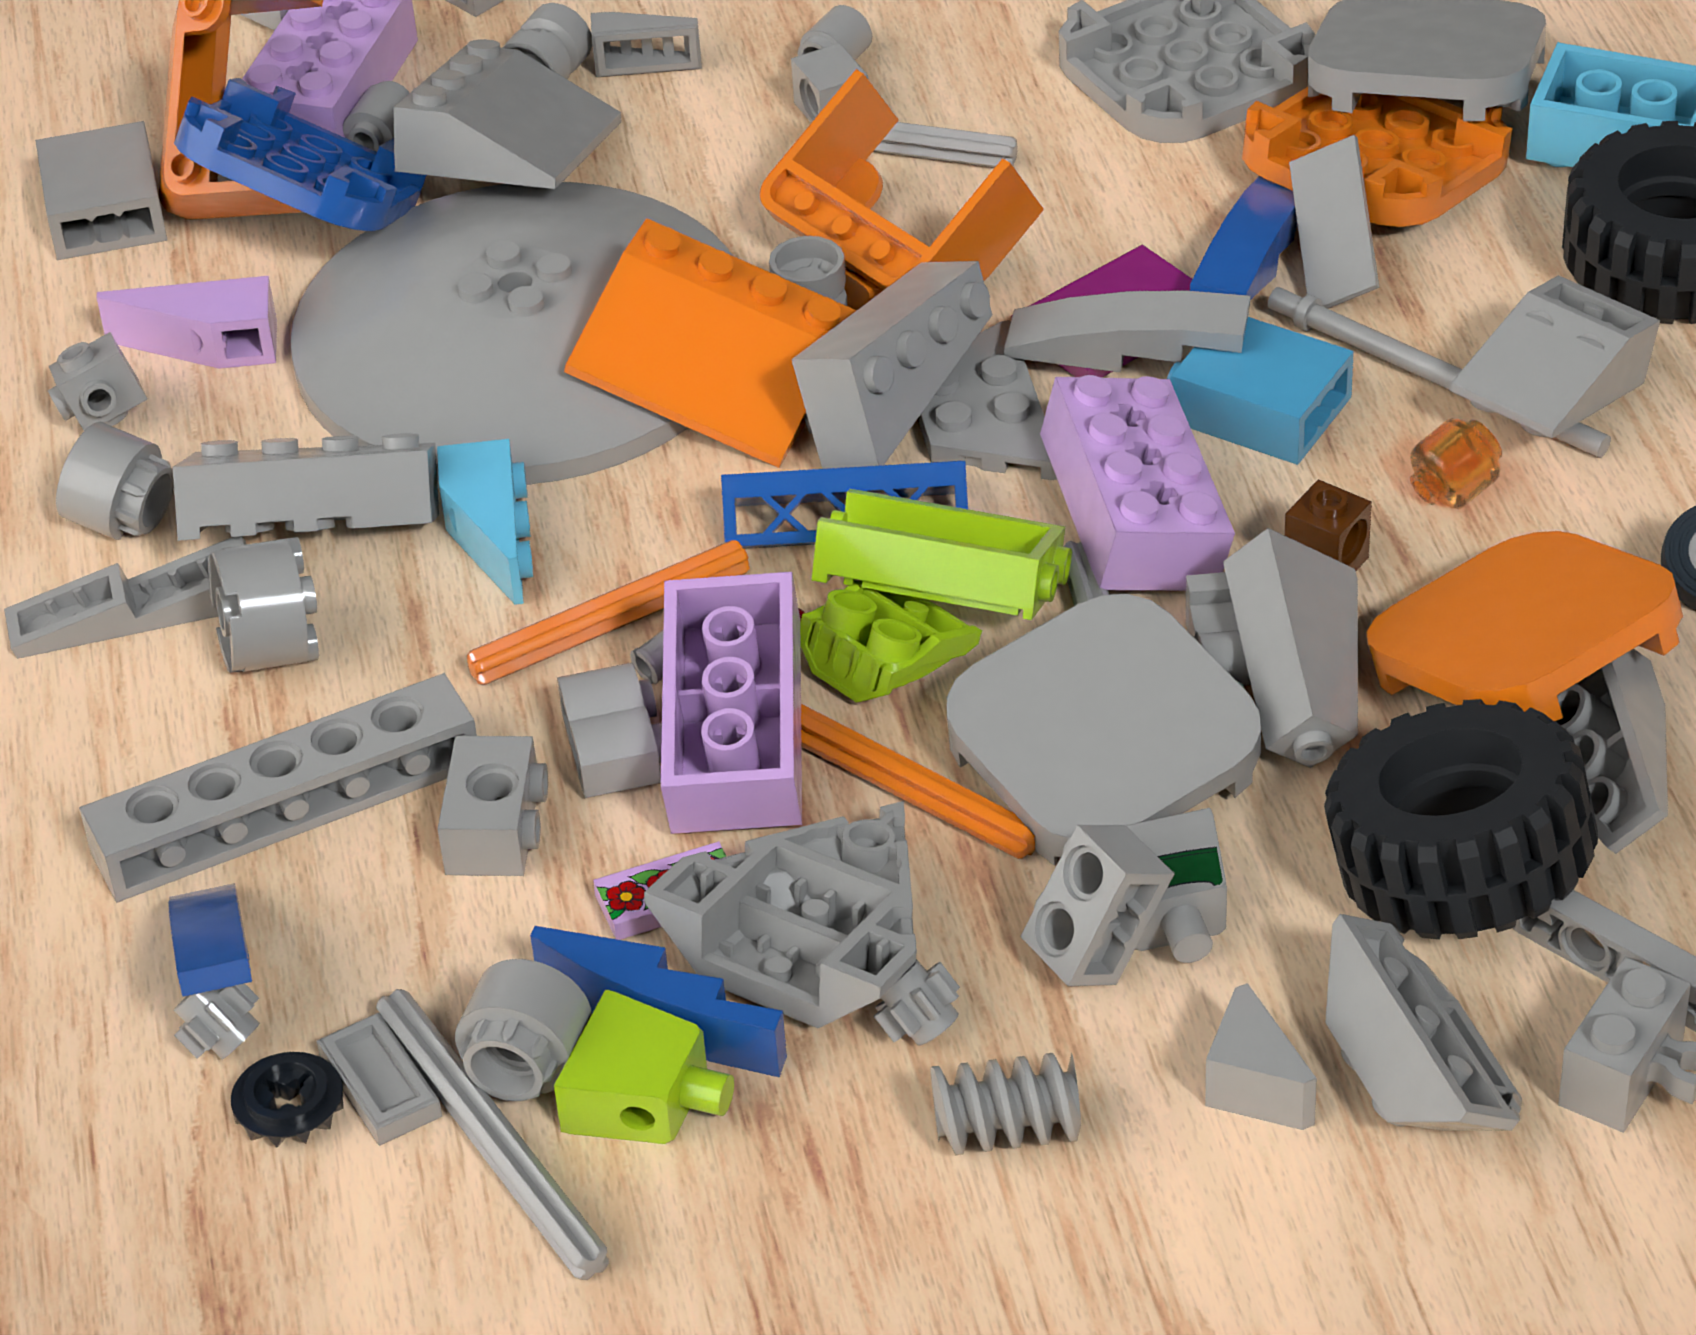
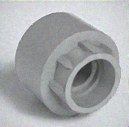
(114, 483)
(520, 1028)

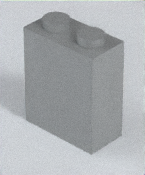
(100, 190)

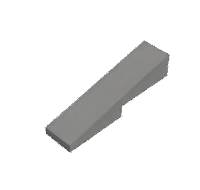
(112, 606)

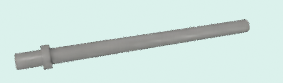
(1309, 313)

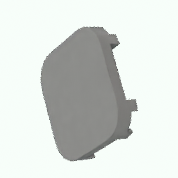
(1428, 50)
(1182, 64)
(1103, 721)

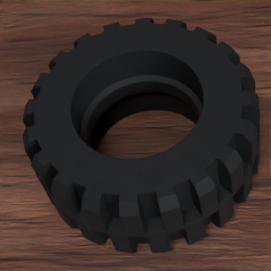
(1635, 220)
(1461, 819)

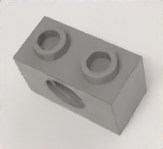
(491, 805)

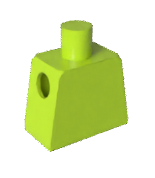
(637, 1075)

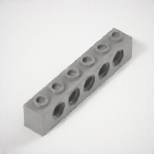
(275, 787)

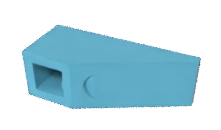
(482, 510)

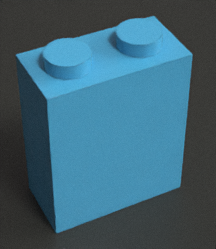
(1270, 395)

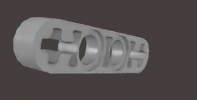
(1564, 934)

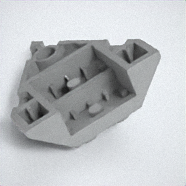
(800, 917)

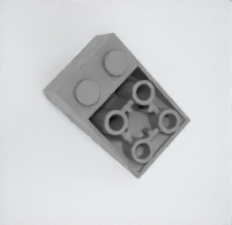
(1559, 358)

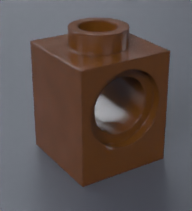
(1332, 523)

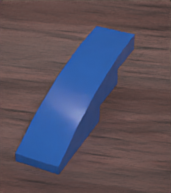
(1249, 242)
(209, 940)
(732, 1031)

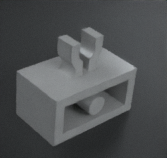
(1628, 1046)

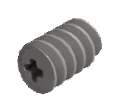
(1006, 1103)

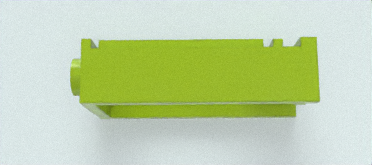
(942, 553)

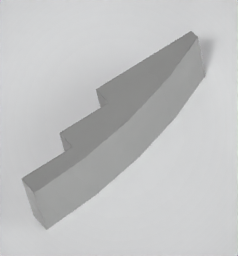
(1142, 324)

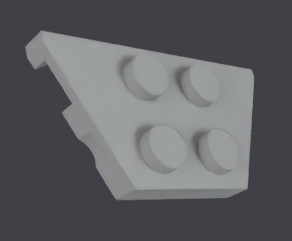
(987, 411)

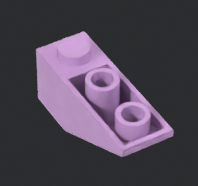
(196, 322)

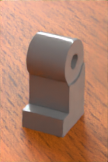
(1214, 623)

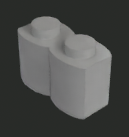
(611, 729)

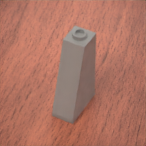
(1298, 644)

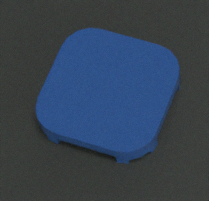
(294, 161)

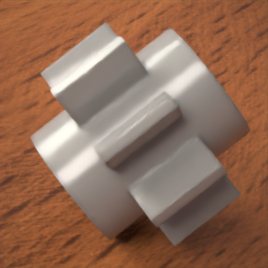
(919, 1004)
(216, 1020)

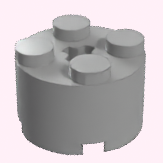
(263, 605)

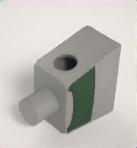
(1197, 893)

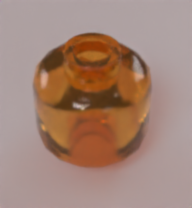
(1455, 463)

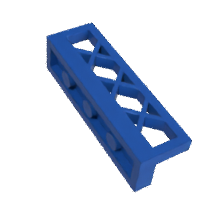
(832, 486)

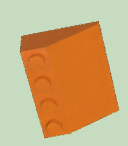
(704, 341)

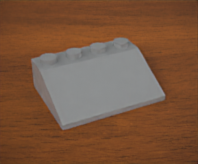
(498, 120)

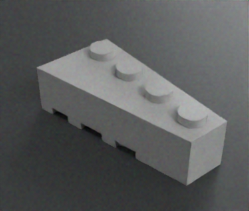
(888, 361)
(306, 485)

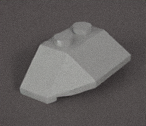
(1411, 1036)

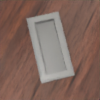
(380, 1079)

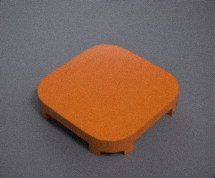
(1411, 149)
(1525, 622)

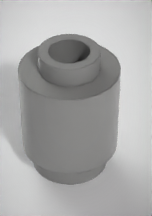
(840, 26)
(373, 115)

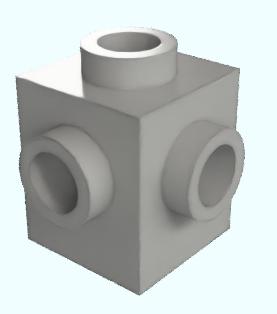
(95, 383)

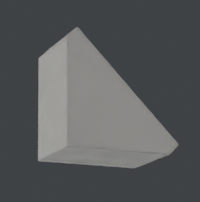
(1257, 1068)

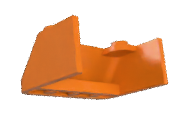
(200, 72)
(829, 192)

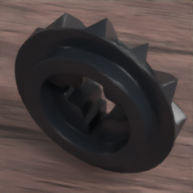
(286, 1077)

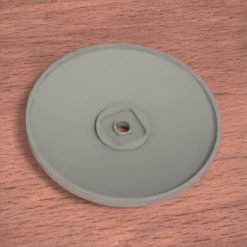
(427, 341)

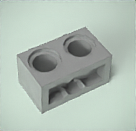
(1096, 905)

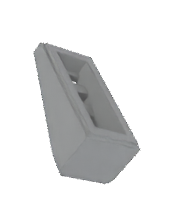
(629, 26)

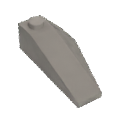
(1622, 740)

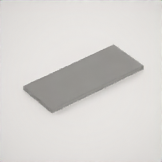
(1334, 223)

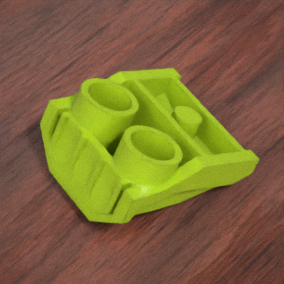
(880, 640)

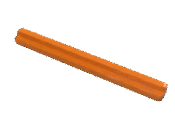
(598, 615)
(915, 784)

